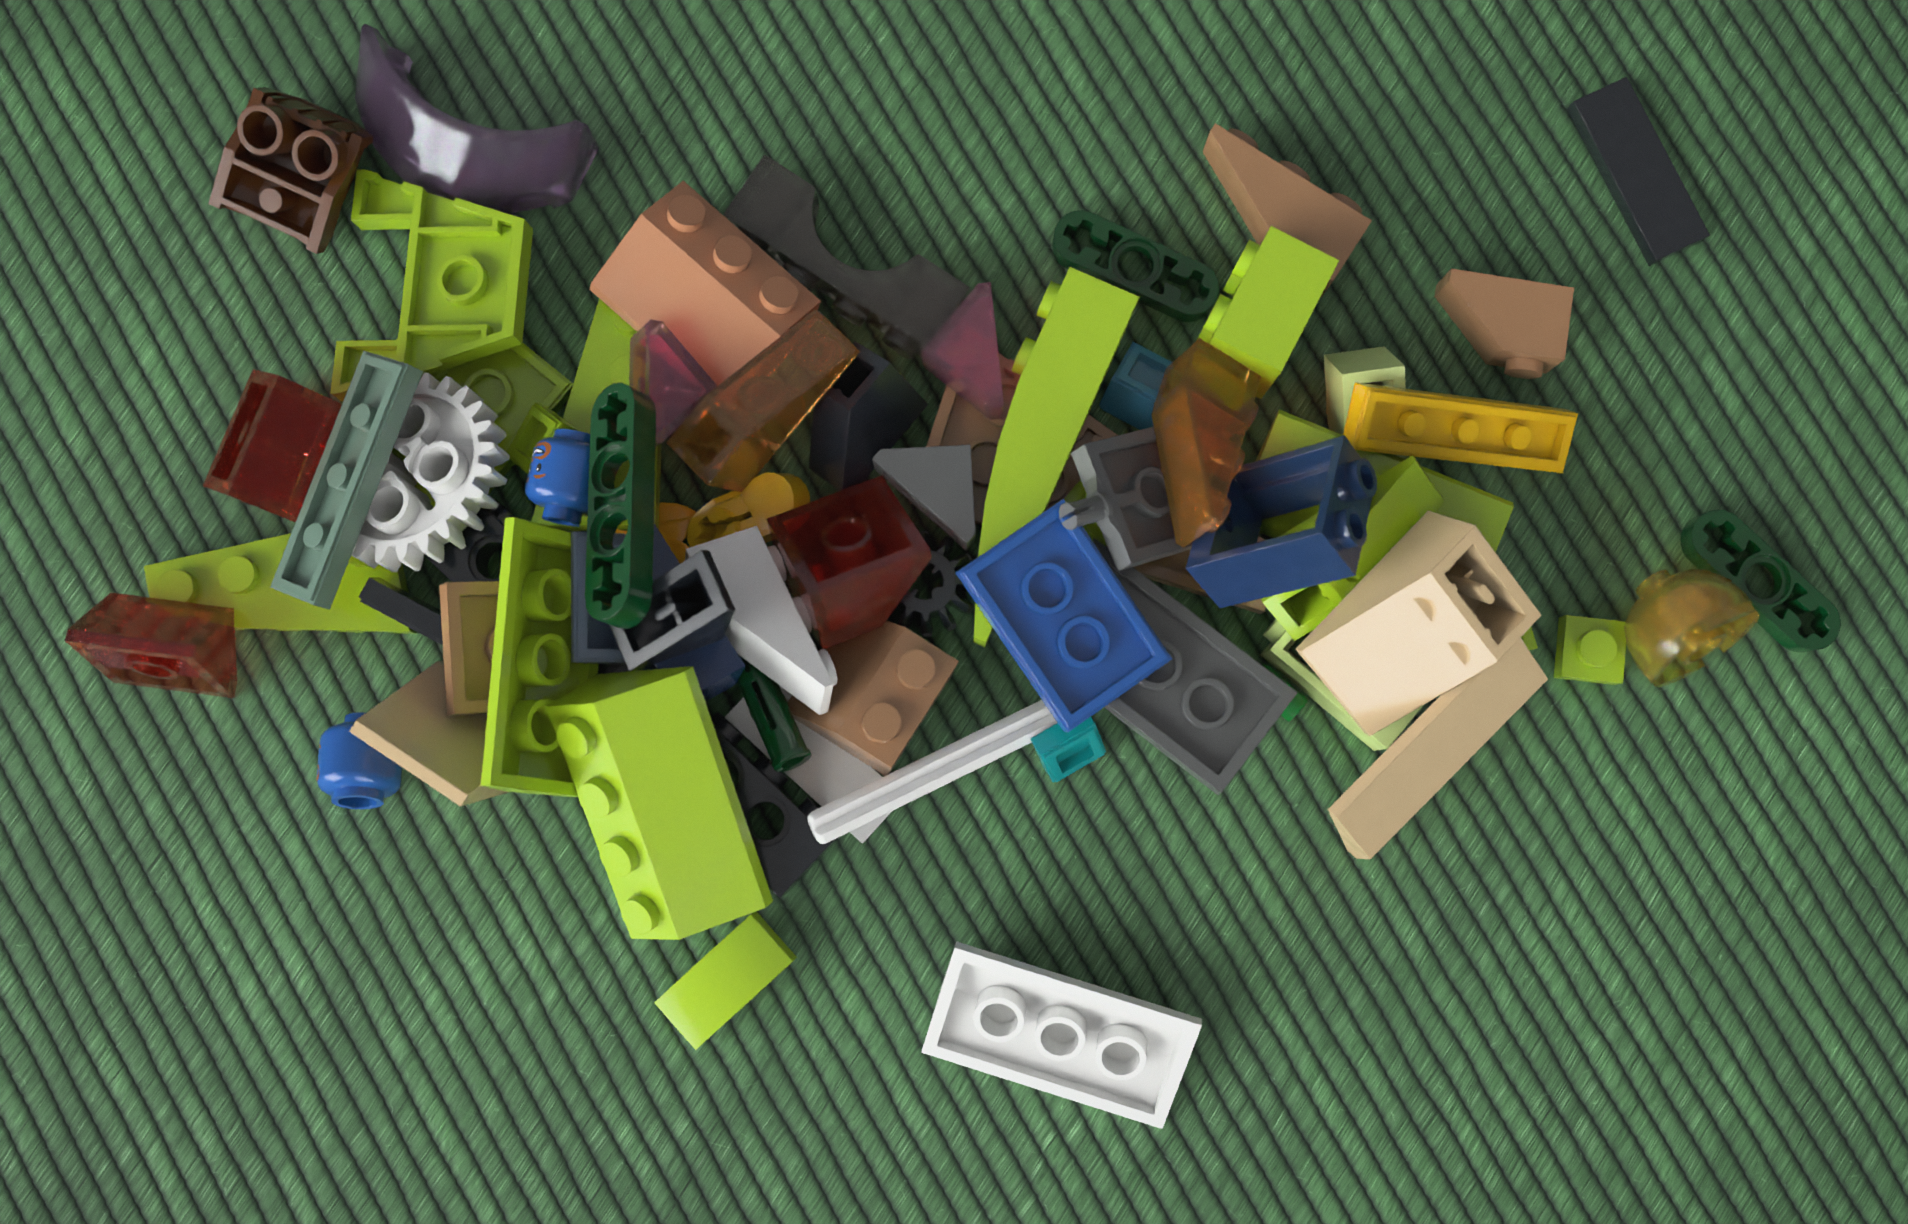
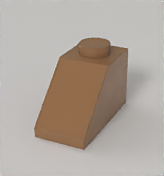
(1509, 319)

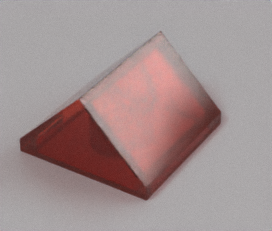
(159, 644)

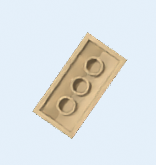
(1433, 751)

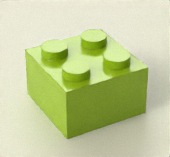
(1271, 303)

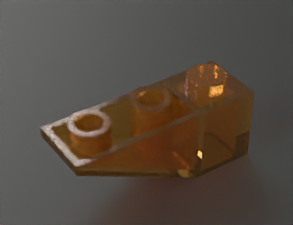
(762, 403)
(1199, 435)

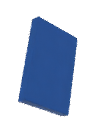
(1064, 617)

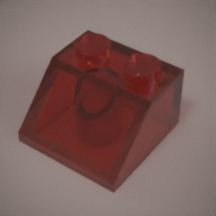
(849, 558)

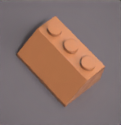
(703, 282)

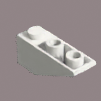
(768, 623)

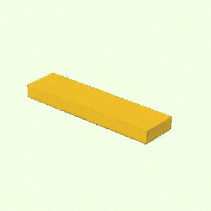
(1459, 428)

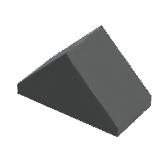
(937, 483)

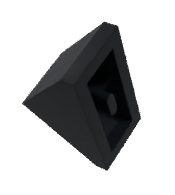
(685, 613)

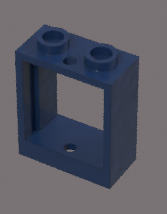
(1326, 474)

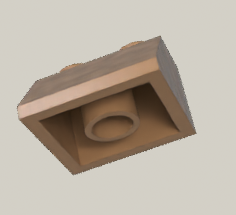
(880, 695)

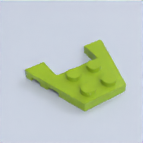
(460, 278)

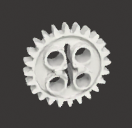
(453, 455)

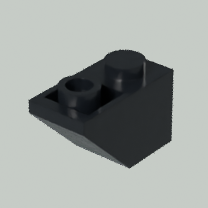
(858, 417)

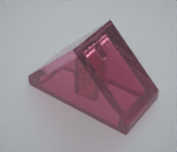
(967, 353)
(667, 375)

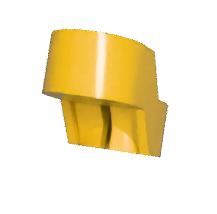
(762, 498)

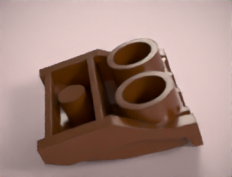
(290, 166)

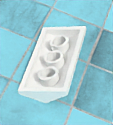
(1061, 1035)

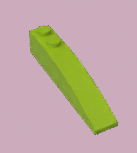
(1051, 403)

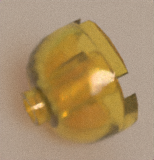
(1684, 621)

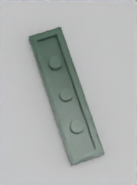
(346, 479)

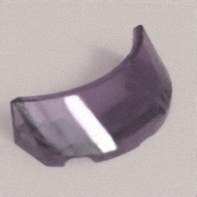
(458, 158)

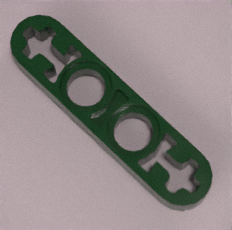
(621, 578)

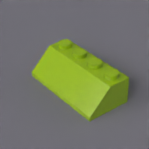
(660, 801)

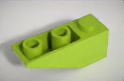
(1398, 504)

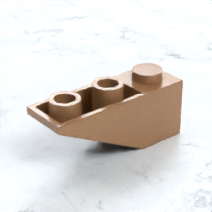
(1283, 197)

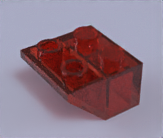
(273, 445)

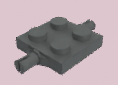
(1124, 498)

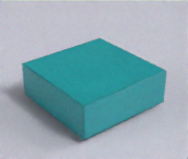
(1068, 751)

